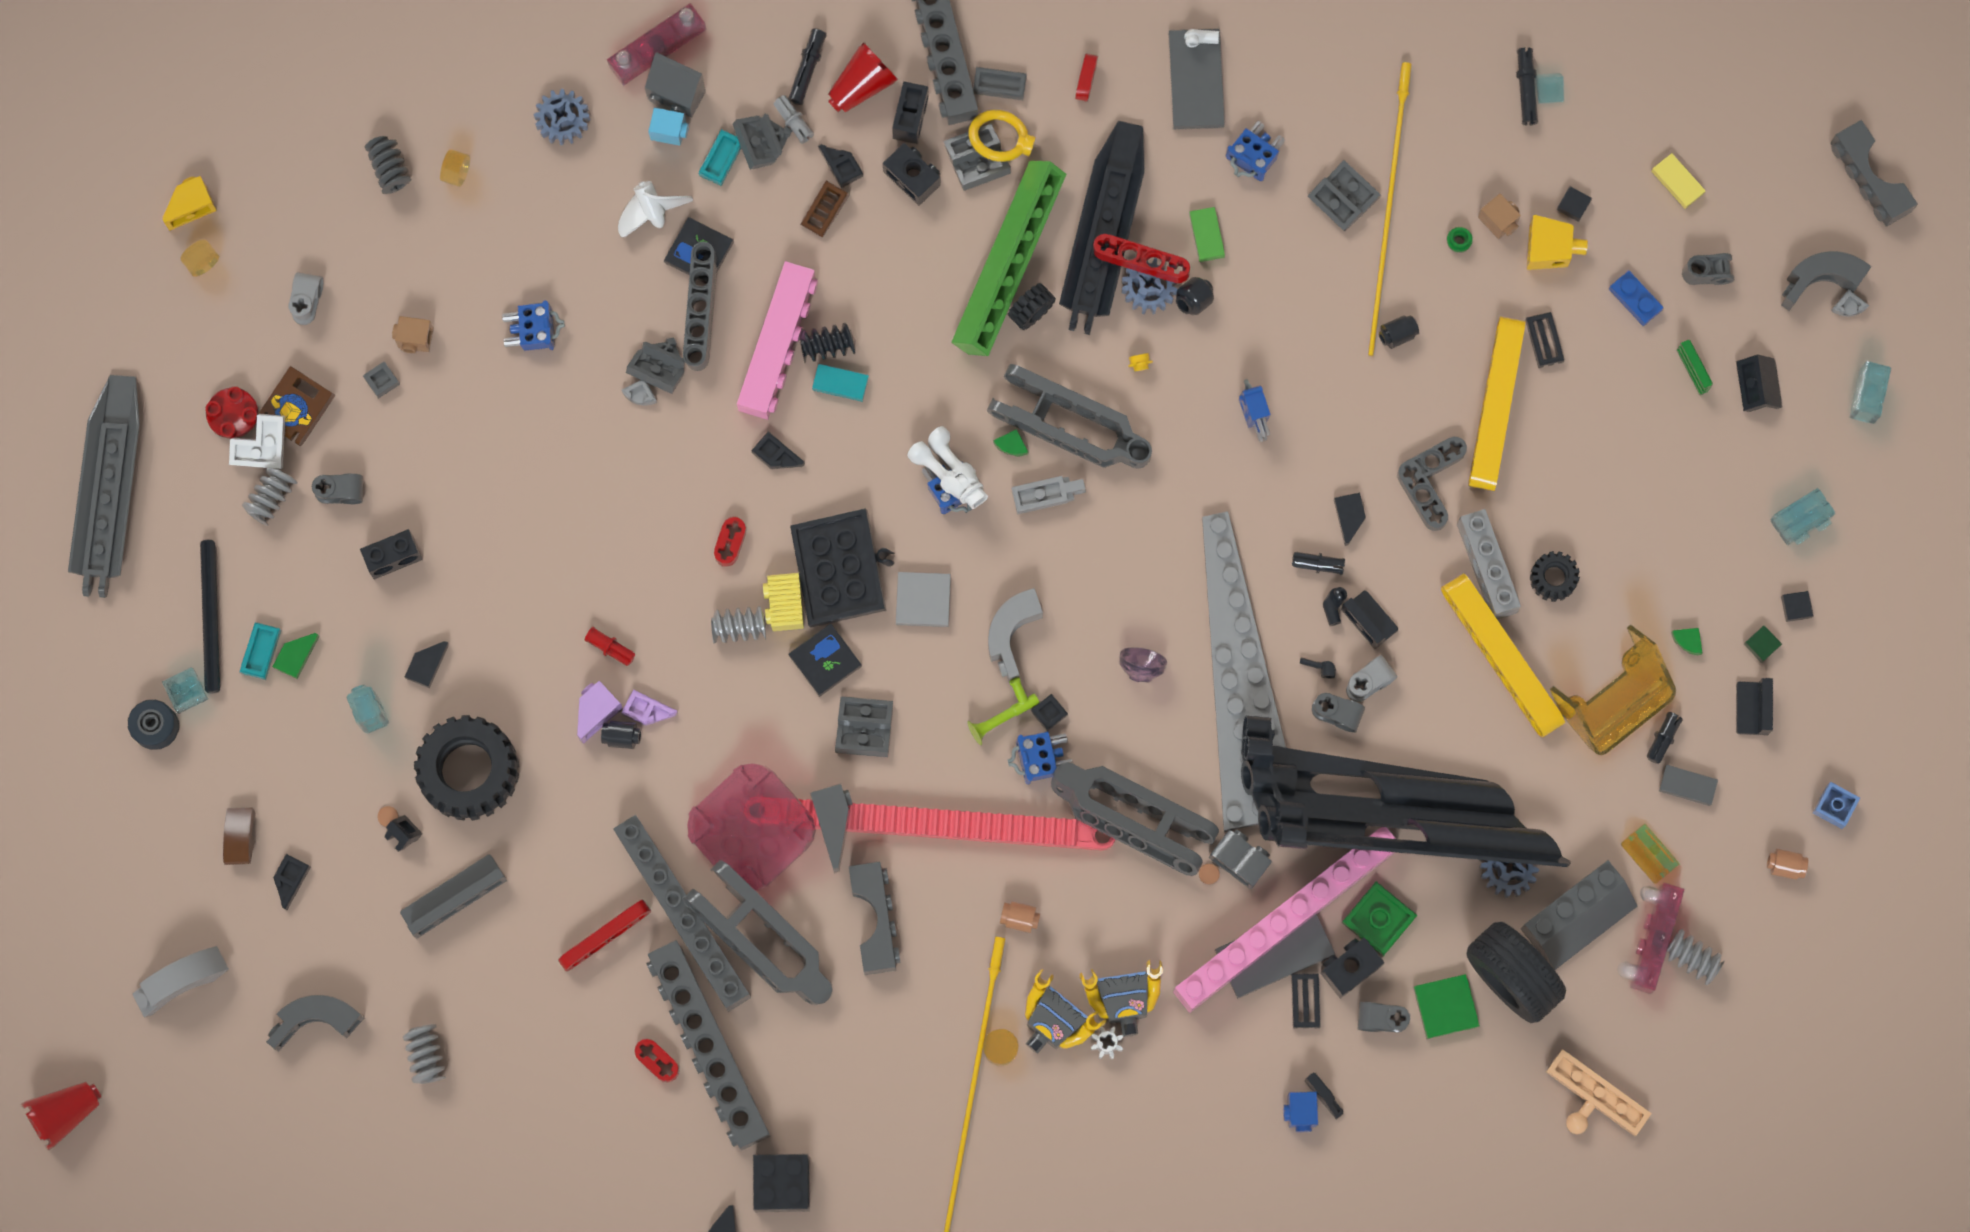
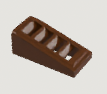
(822, 195)

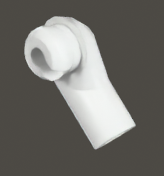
(1195, 36)

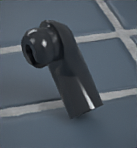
(1332, 603)

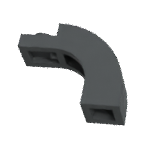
(1825, 266)
(313, 1009)

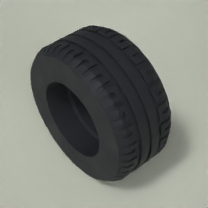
(1516, 972)

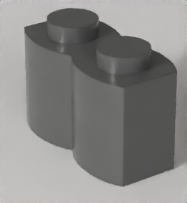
(1240, 858)

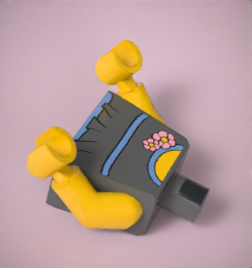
(1124, 996)
(1055, 1018)

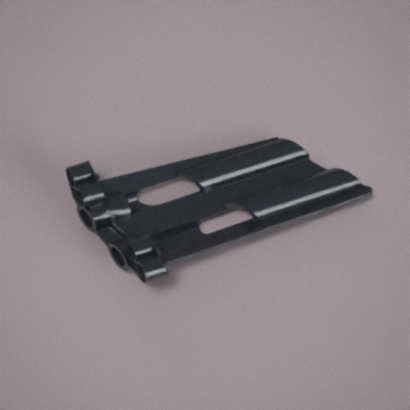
(1453, 811)

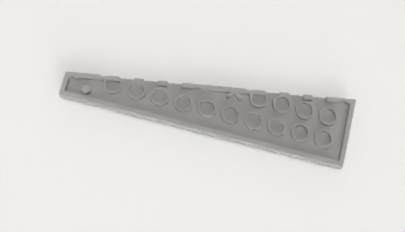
(1237, 666)

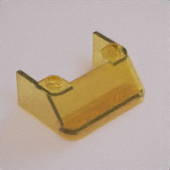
(1625, 702)

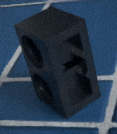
(910, 112)
(391, 554)

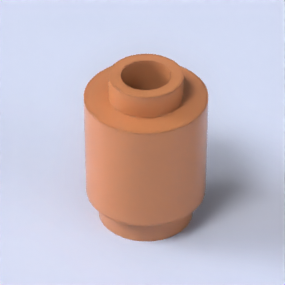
(1787, 864)
(1019, 917)

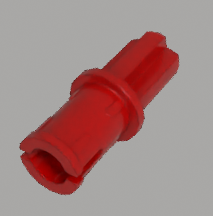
(609, 646)

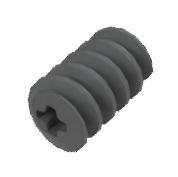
(387, 165)

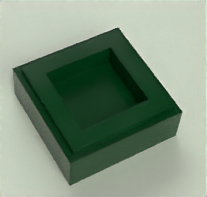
(1762, 644)

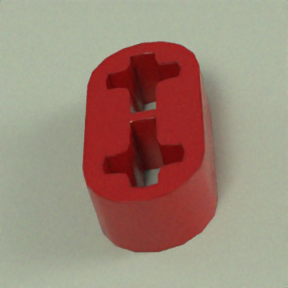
(1086, 77)
(724, 539)
(661, 1056)

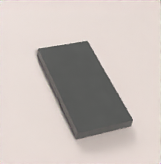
(1195, 83)
(1296, 952)

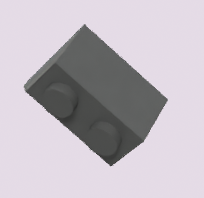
(674, 85)

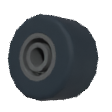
(161, 729)

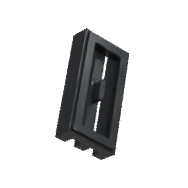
(1535, 343)
(1316, 1000)

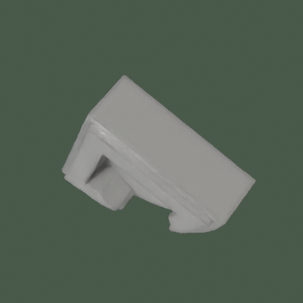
(1850, 305)
(639, 393)

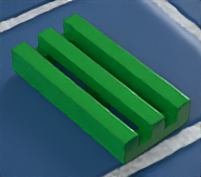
(1694, 367)

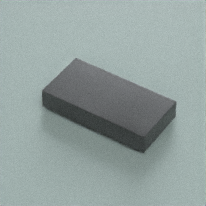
(999, 83)
(1688, 785)

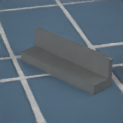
(453, 896)

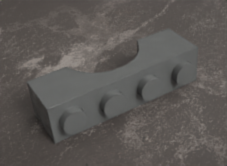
(1888, 199)
(878, 951)

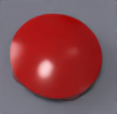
(231, 412)

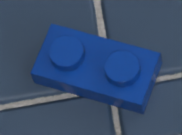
(1636, 298)

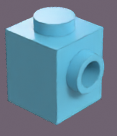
(668, 126)

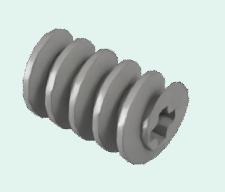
(268, 495)
(738, 625)
(1694, 956)
(423, 1054)

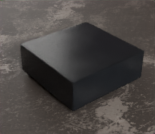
(1574, 204)
(1797, 606)
(1049, 712)

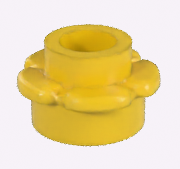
(1140, 362)

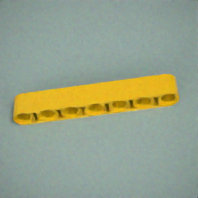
(1497, 403)
(1502, 655)

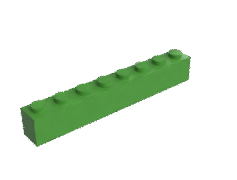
(1009, 258)

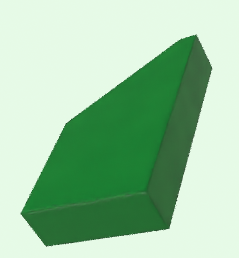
(295, 655)

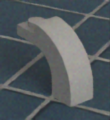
(1012, 614)
(178, 978)

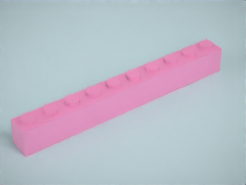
(1280, 924)

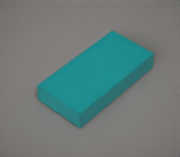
(720, 158)
(840, 382)
(260, 651)

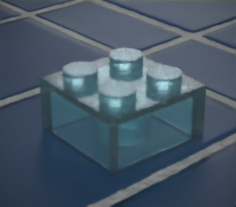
(185, 690)

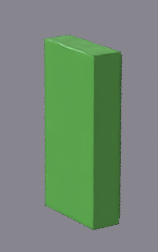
(1207, 234)

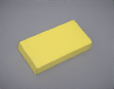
(1678, 181)

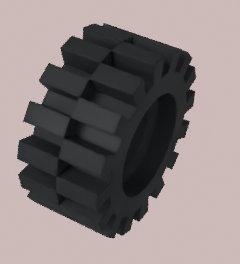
(1031, 306)
(1559, 561)

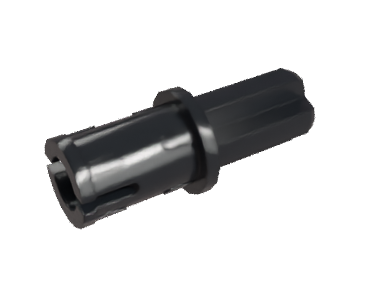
(1318, 563)
(1664, 737)

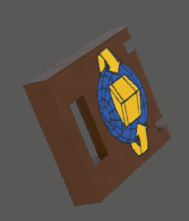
(298, 408)

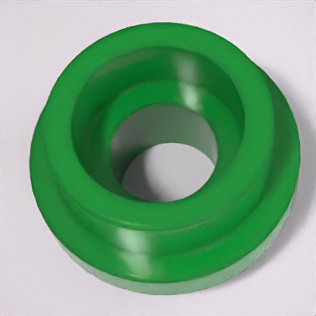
(1464, 234)

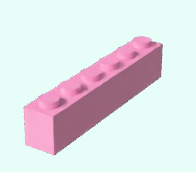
(776, 341)

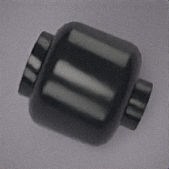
(1194, 296)

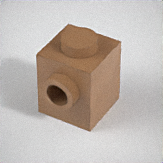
(1500, 216)
(413, 334)

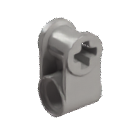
(305, 293)
(1373, 677)

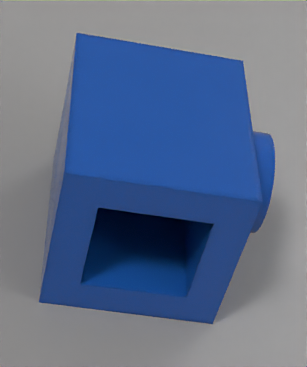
(1301, 1111)

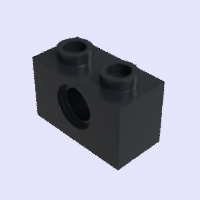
(918, 186)
(1344, 981)

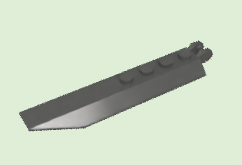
(106, 485)

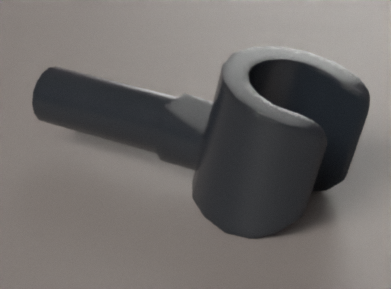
(881, 557)
(1327, 667)

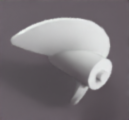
(647, 206)

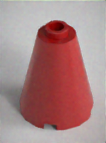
(860, 80)
(61, 1111)

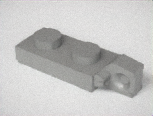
(1046, 493)

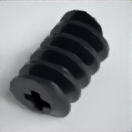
(826, 342)

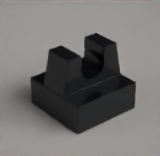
(403, 831)

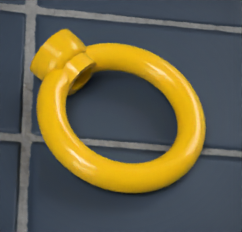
(1024, 144)

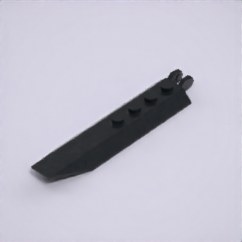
(1106, 210)

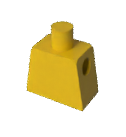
(1552, 244)

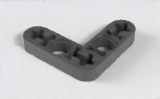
(1423, 472)

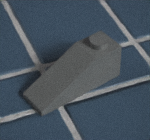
(833, 816)

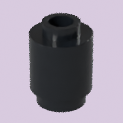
(1398, 331)
(620, 734)

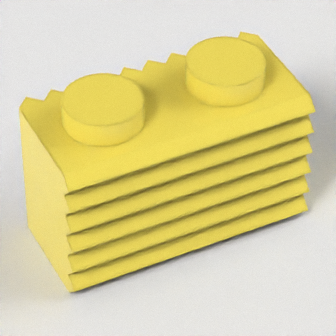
(784, 601)

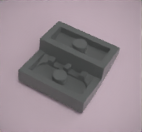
(969, 165)
(1344, 195)
(864, 726)

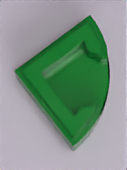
(1011, 444)
(1688, 640)

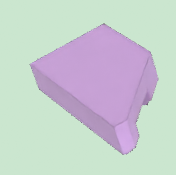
(646, 710)

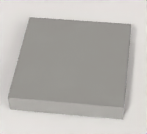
(923, 599)

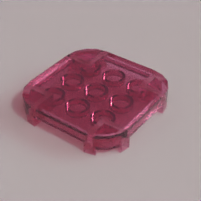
(752, 825)

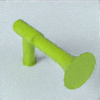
(1024, 703)

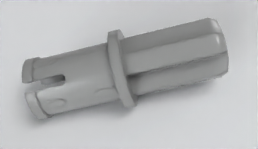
(793, 119)

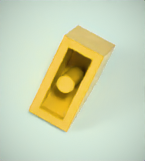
(189, 202)

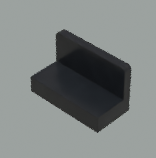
(1759, 383)
(1369, 619)
(1754, 707)

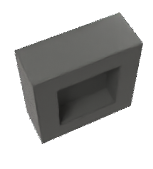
(381, 380)

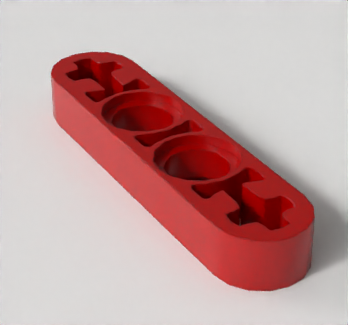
(1139, 263)
(604, 935)

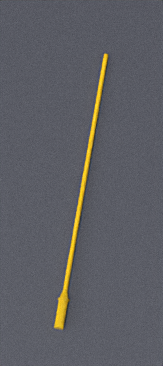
(1402, 94)
(994, 970)

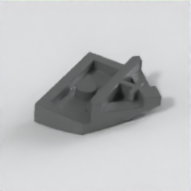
(760, 139)
(658, 365)

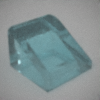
(1549, 88)

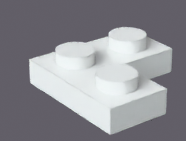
(266, 450)

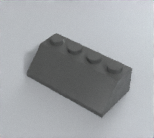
(1580, 915)

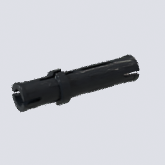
(810, 57)
(1526, 76)

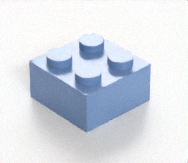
(1836, 805)

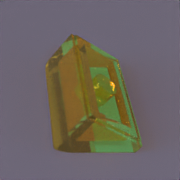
(1649, 854)

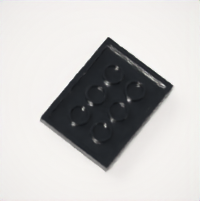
(838, 568)

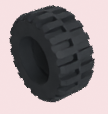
(450, 737)

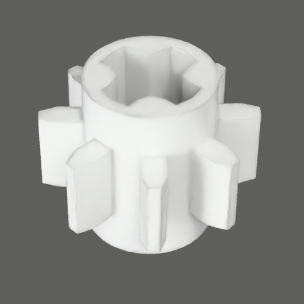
(1104, 1034)

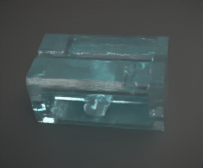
(1870, 392)
(1803, 517)
(367, 709)

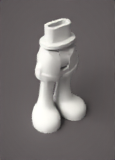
(960, 481)

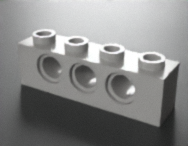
(1488, 564)

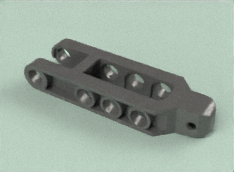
(1128, 449)
(1075, 787)
(808, 984)

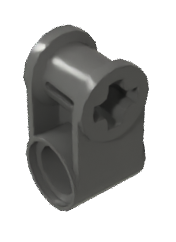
(1714, 269)
(342, 488)
(1341, 712)
(1376, 1017)

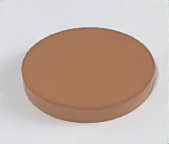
(387, 814)
(1209, 874)

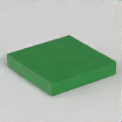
(1379, 918)
(1446, 1006)

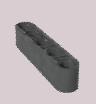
(696, 294)

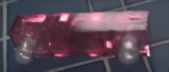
(663, 39)
(1657, 938)

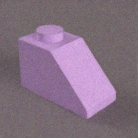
(595, 708)

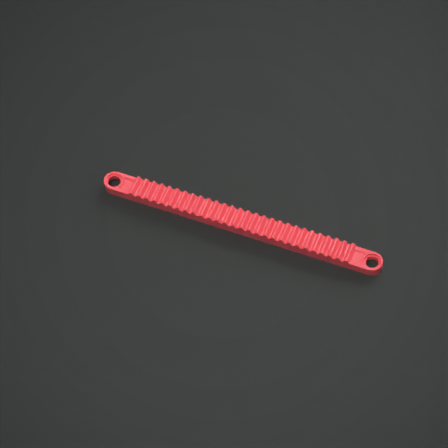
(969, 826)

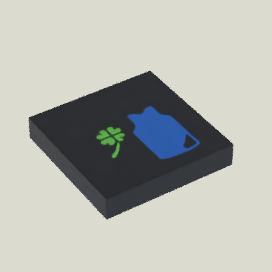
(691, 234)
(825, 660)

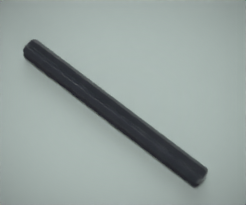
(210, 616)

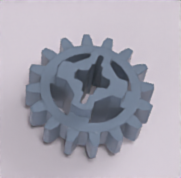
(567, 126)
(1157, 292)
(1519, 874)

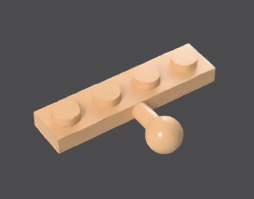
(1597, 1094)

